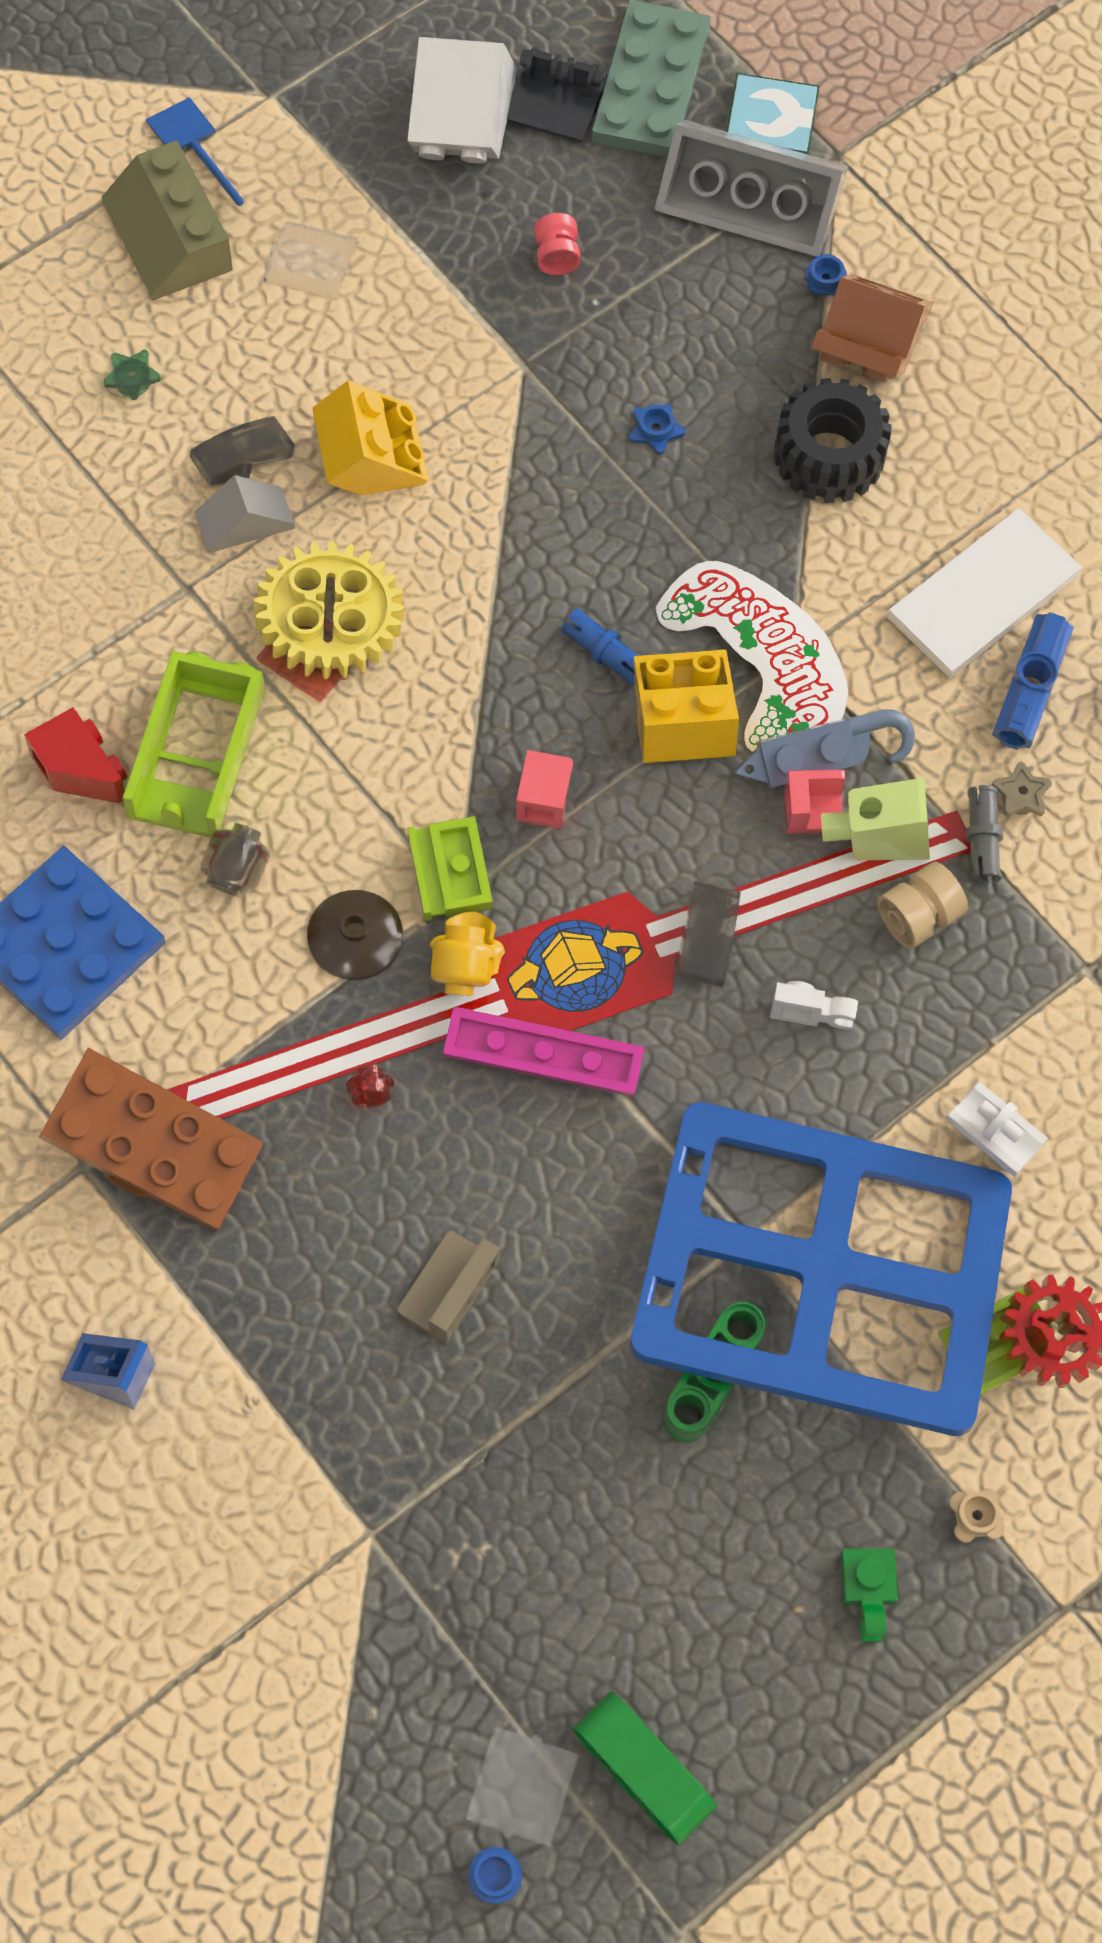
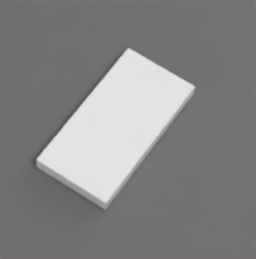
(984, 592)

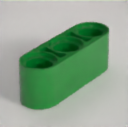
(705, 1394)
(645, 1768)

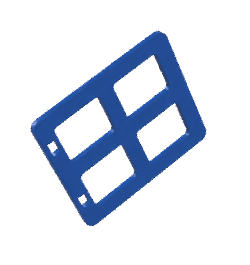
(826, 1267)

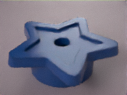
(660, 416)

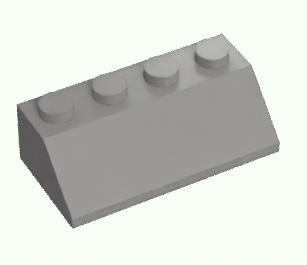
(750, 187)

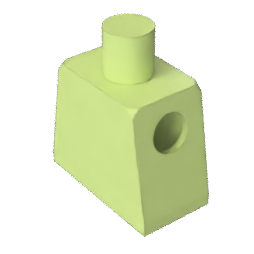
(883, 822)

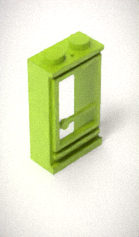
(181, 805)

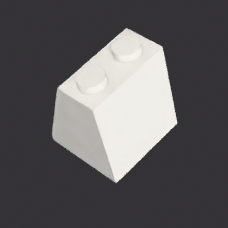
(460, 99)

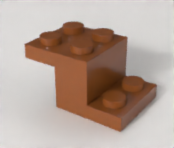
(871, 327)

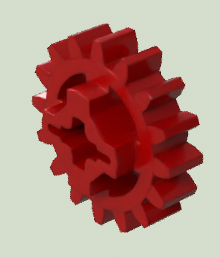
(1035, 1324)

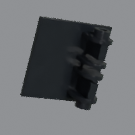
(556, 94)

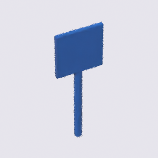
(188, 126)

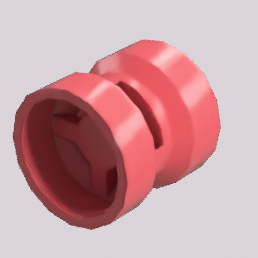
(557, 249)

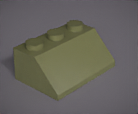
(167, 222)

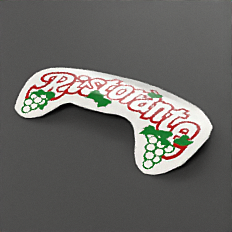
(788, 648)

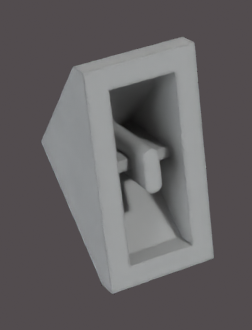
(243, 513)

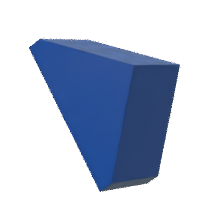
(110, 1367)

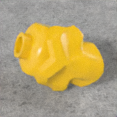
(466, 954)

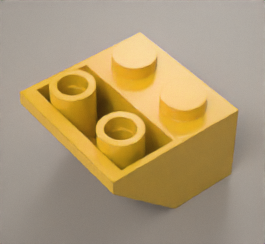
(368, 441)
(685, 706)

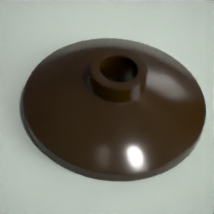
(355, 954)

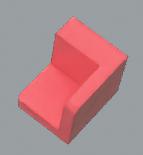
(543, 789)
(809, 795)

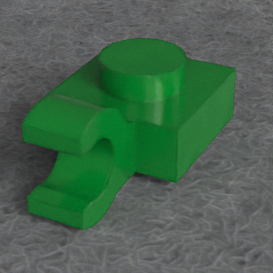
(870, 1582)

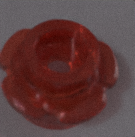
(369, 1087)

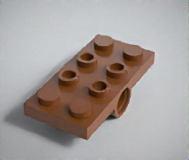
(151, 1140)

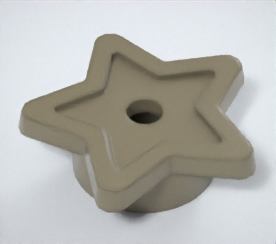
(1022, 803)

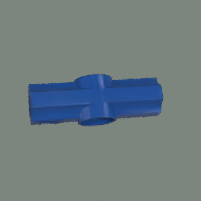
(1027, 701)

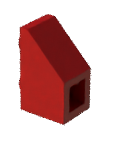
(73, 760)

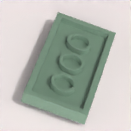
(650, 78)

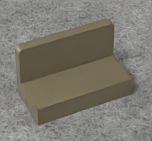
(449, 1285)

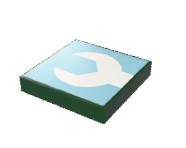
(773, 111)

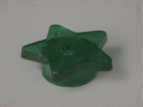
(131, 385)

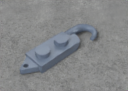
(824, 747)

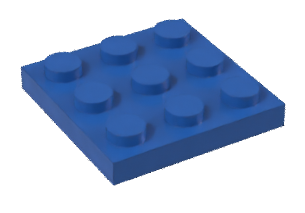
(69, 942)

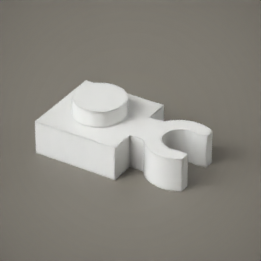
(805, 1005)

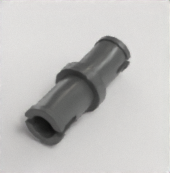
(984, 834)

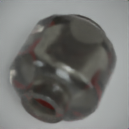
(234, 860)

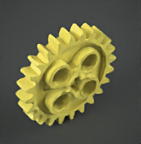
(372, 611)

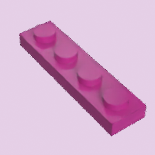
(543, 1051)

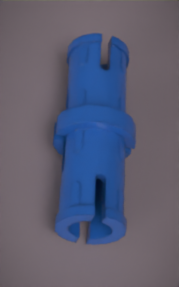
(602, 644)

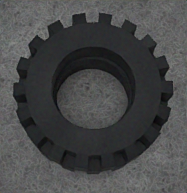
(840, 411)

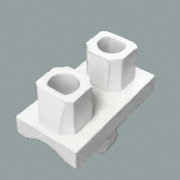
(997, 1129)

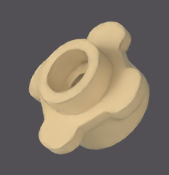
(987, 1504)

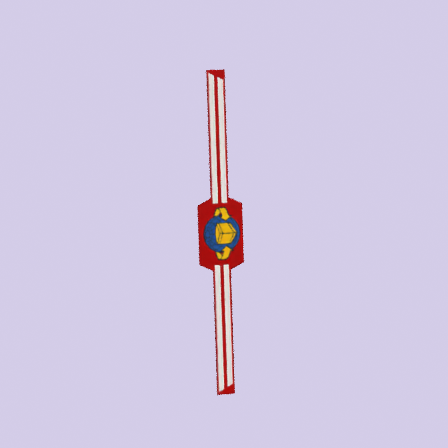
(558, 974)

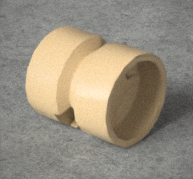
(927, 901)

